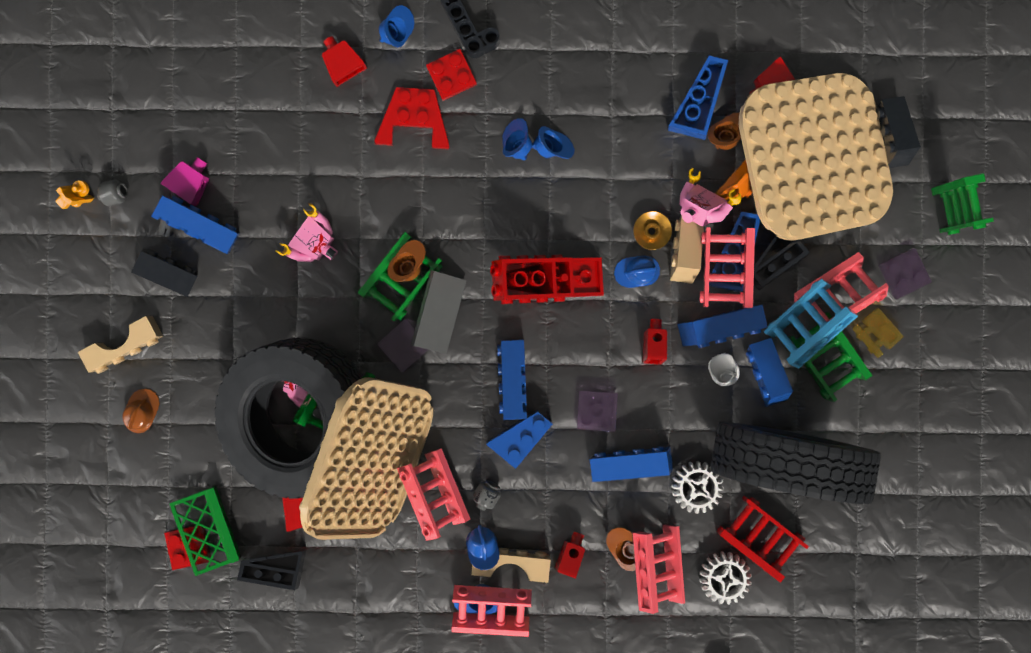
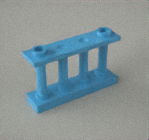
(827, 331)

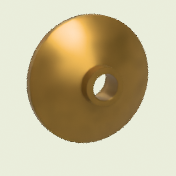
(662, 229)

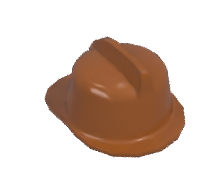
(725, 133)
(407, 262)
(141, 410)
(622, 547)

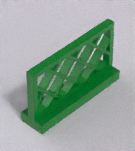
(222, 525)

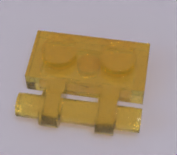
(882, 328)

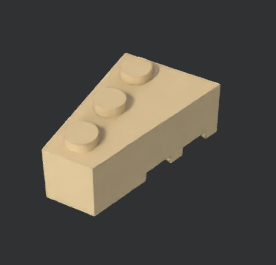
(687, 251)

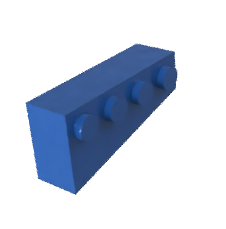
(698, 106)
(744, 221)
(196, 224)
(723, 325)
(513, 379)
(631, 464)

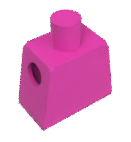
(187, 181)

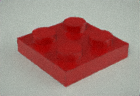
(451, 74)
(176, 549)

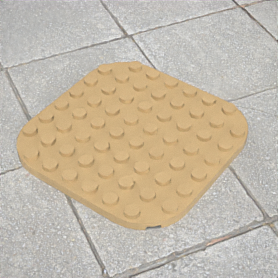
(815, 156)
(356, 474)

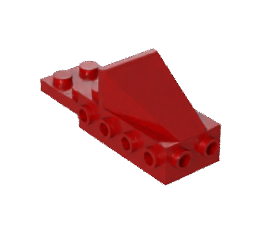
(545, 278)

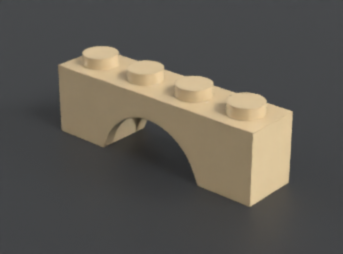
(141, 333)
(535, 565)

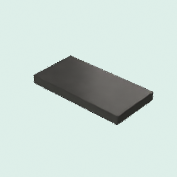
(438, 312)

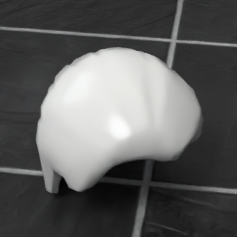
(724, 369)

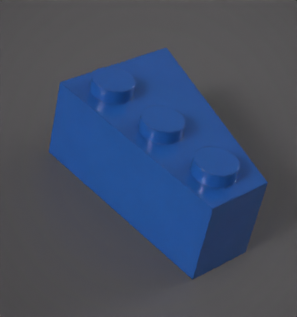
(769, 372)
(520, 438)

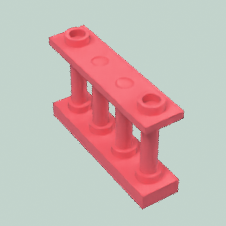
(838, 275)
(745, 278)
(449, 494)
(645, 568)
(490, 623)

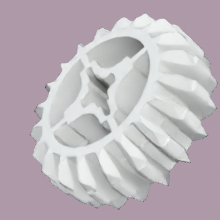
(692, 492)
(740, 582)

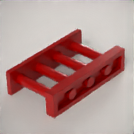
(760, 556)

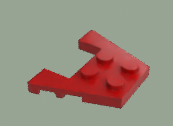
(413, 109)

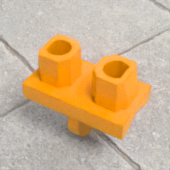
(74, 195)

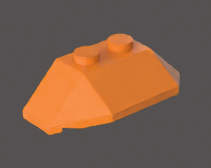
(739, 181)

